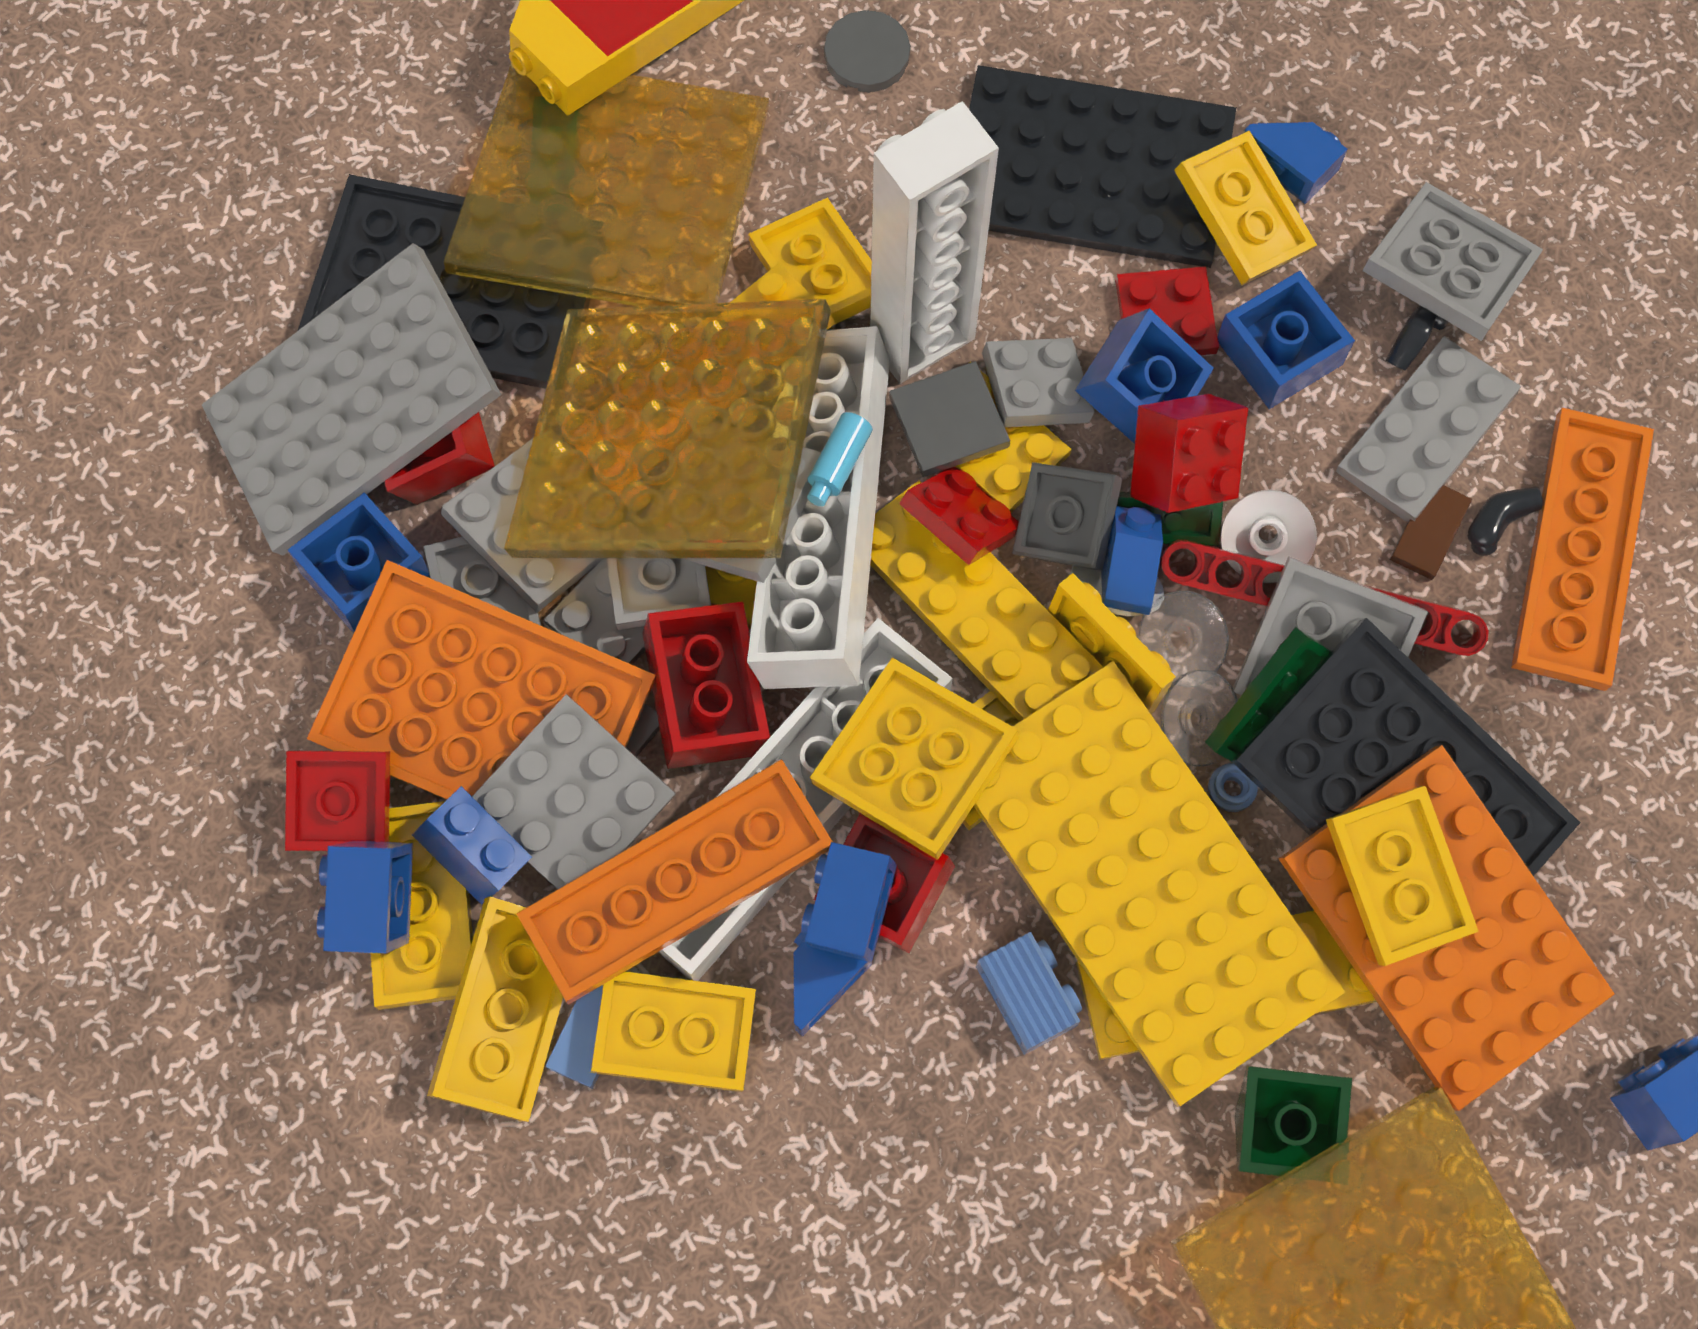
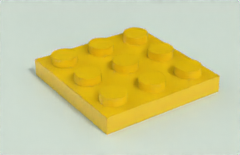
(914, 757)

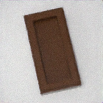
(1431, 534)

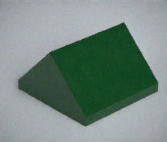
(1288, 1118)

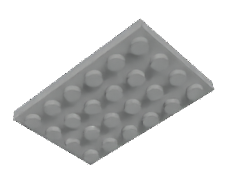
(350, 399)

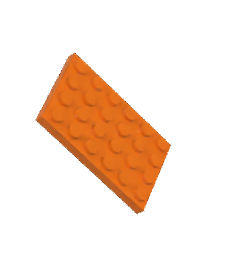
(461, 684)
(1483, 999)

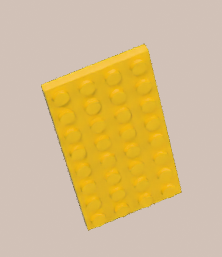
(1151, 886)

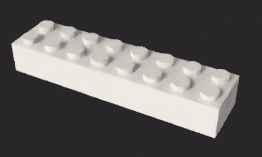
(930, 237)
(815, 597)
(801, 745)

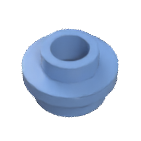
(1220, 798)

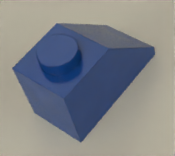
(1300, 155)
(1132, 560)
(820, 981)

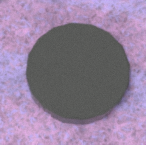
(867, 51)

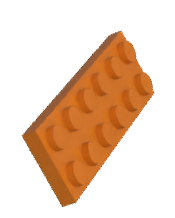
(1583, 549)
(674, 881)

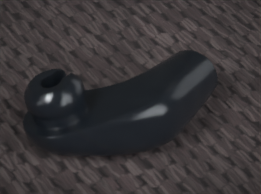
(1414, 337)
(1498, 513)

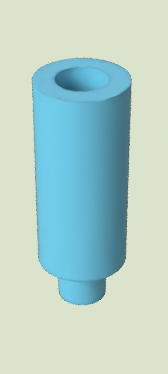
(838, 457)

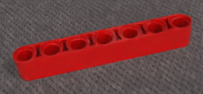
(1435, 633)

